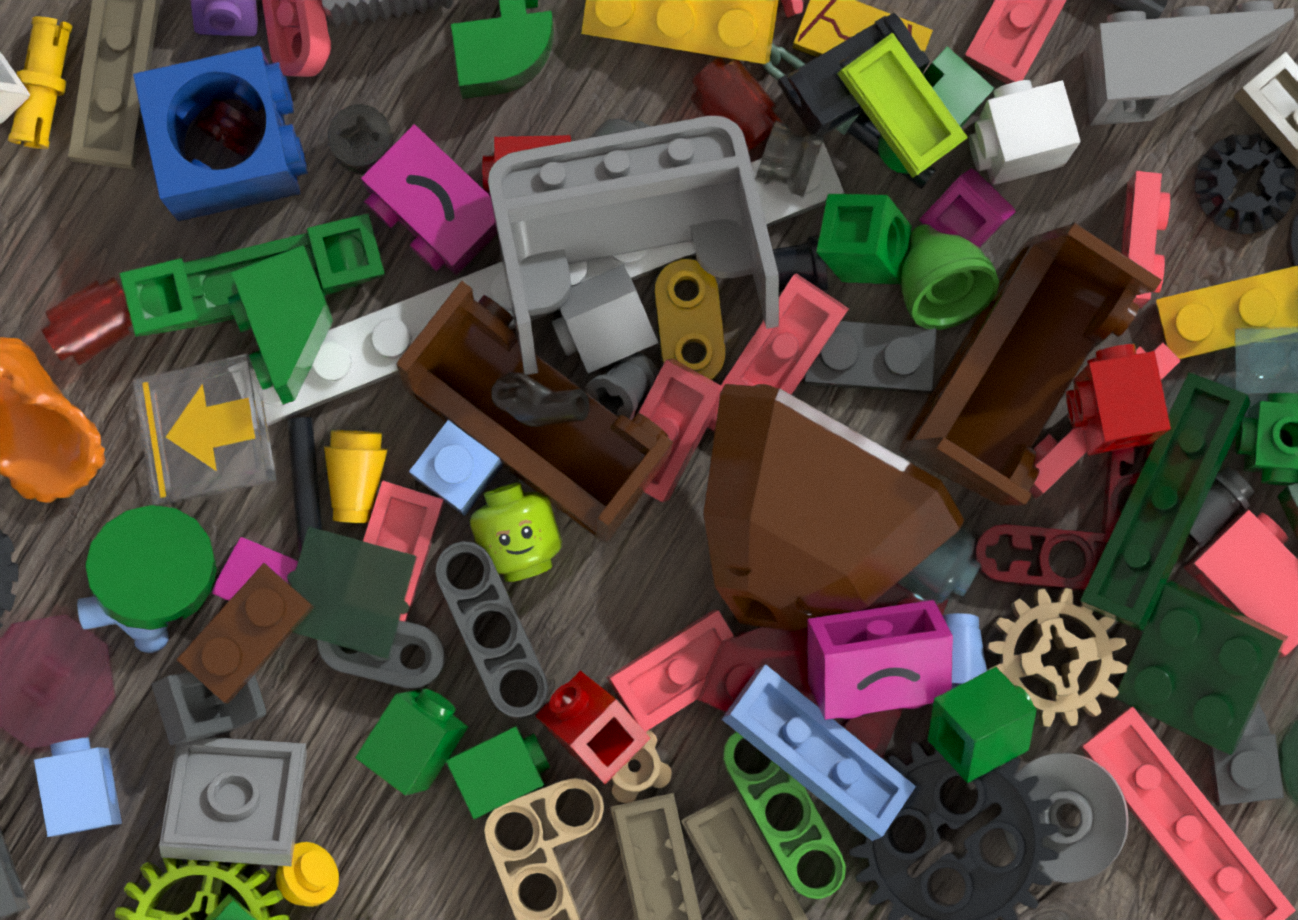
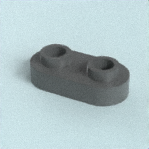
(392, 670)

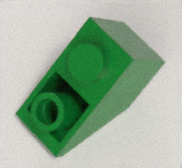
(287, 315)

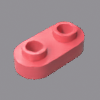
(297, 35)

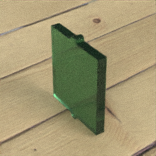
(354, 591)

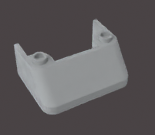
(628, 197)

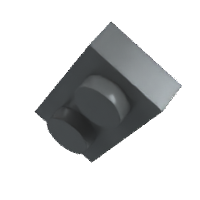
(876, 358)

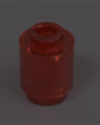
(736, 95)
(88, 321)

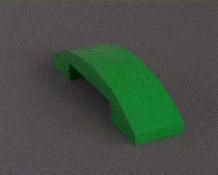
(196, 292)

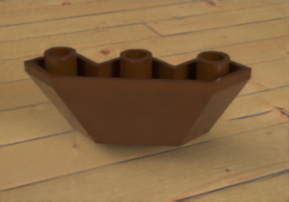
(811, 512)

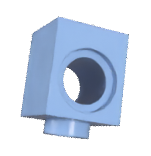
(77, 788)

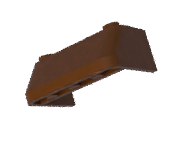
(1020, 359)
(584, 467)

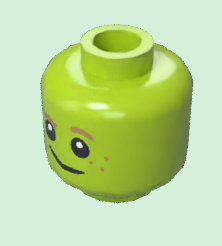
(517, 531)

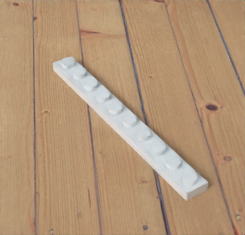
(372, 345)

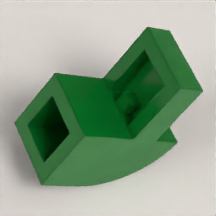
(502, 51)

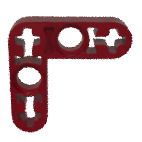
(1089, 543)

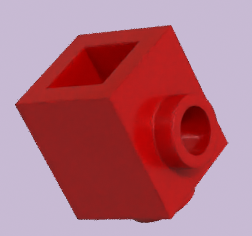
(592, 726)

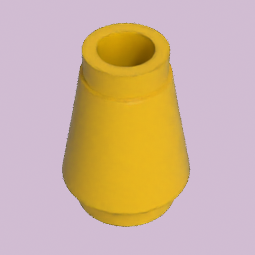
(354, 473)

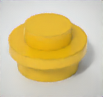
(310, 878)

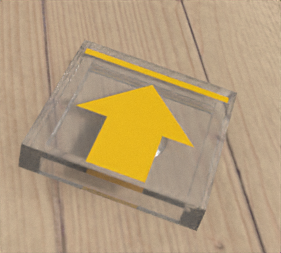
(204, 430)

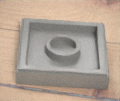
(234, 801)

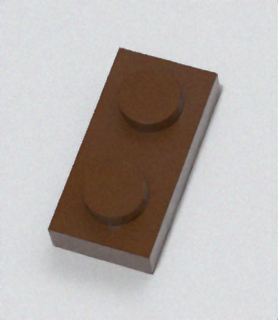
(245, 633)

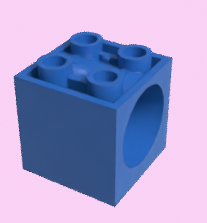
(175, 96)

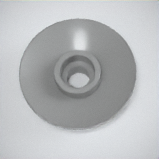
(1103, 810)

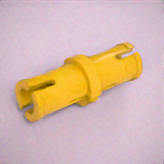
(42, 80)

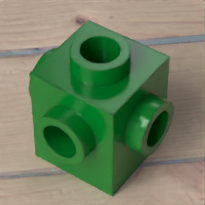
(1261, 442)

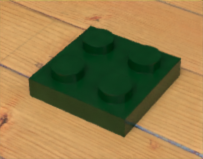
(1200, 667)

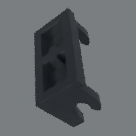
(819, 92)

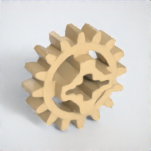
(1051, 627)

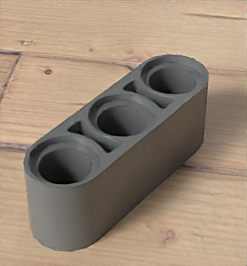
(473, 604)

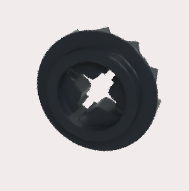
(1216, 183)

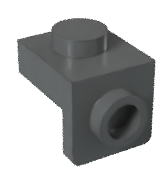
(196, 713)

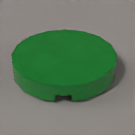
(151, 567)

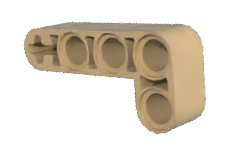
(539, 853)

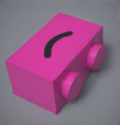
(432, 201)
(879, 659)

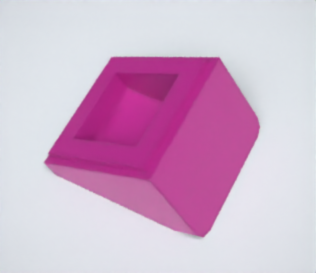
(969, 209)
(243, 564)

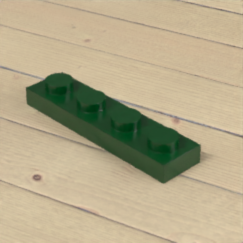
(1165, 502)

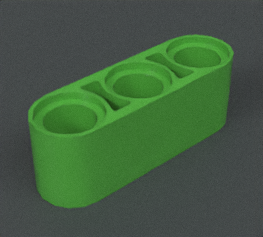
(793, 843)

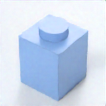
(456, 468)

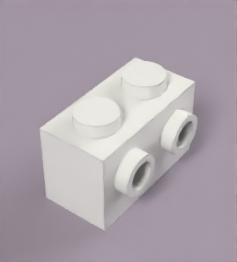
(1024, 131)

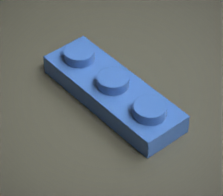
(818, 753)

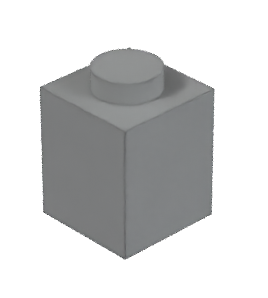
(604, 320)

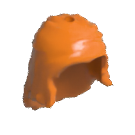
(44, 438)

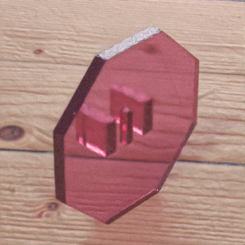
(53, 681)

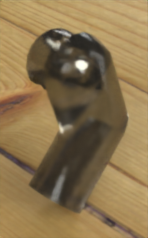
(535, 403)

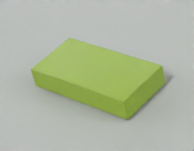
(902, 105)

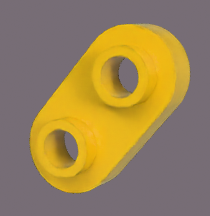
(690, 320)

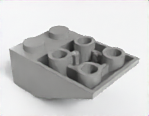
(1151, 65)

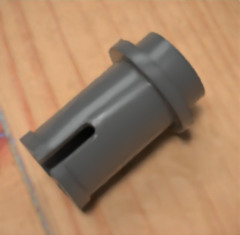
(1225, 497)

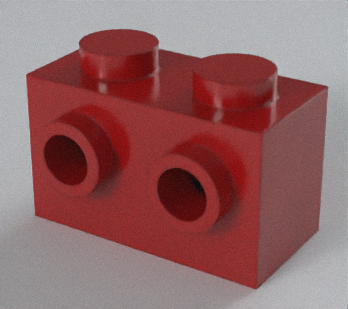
(1118, 400)

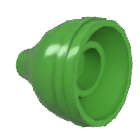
(945, 279)

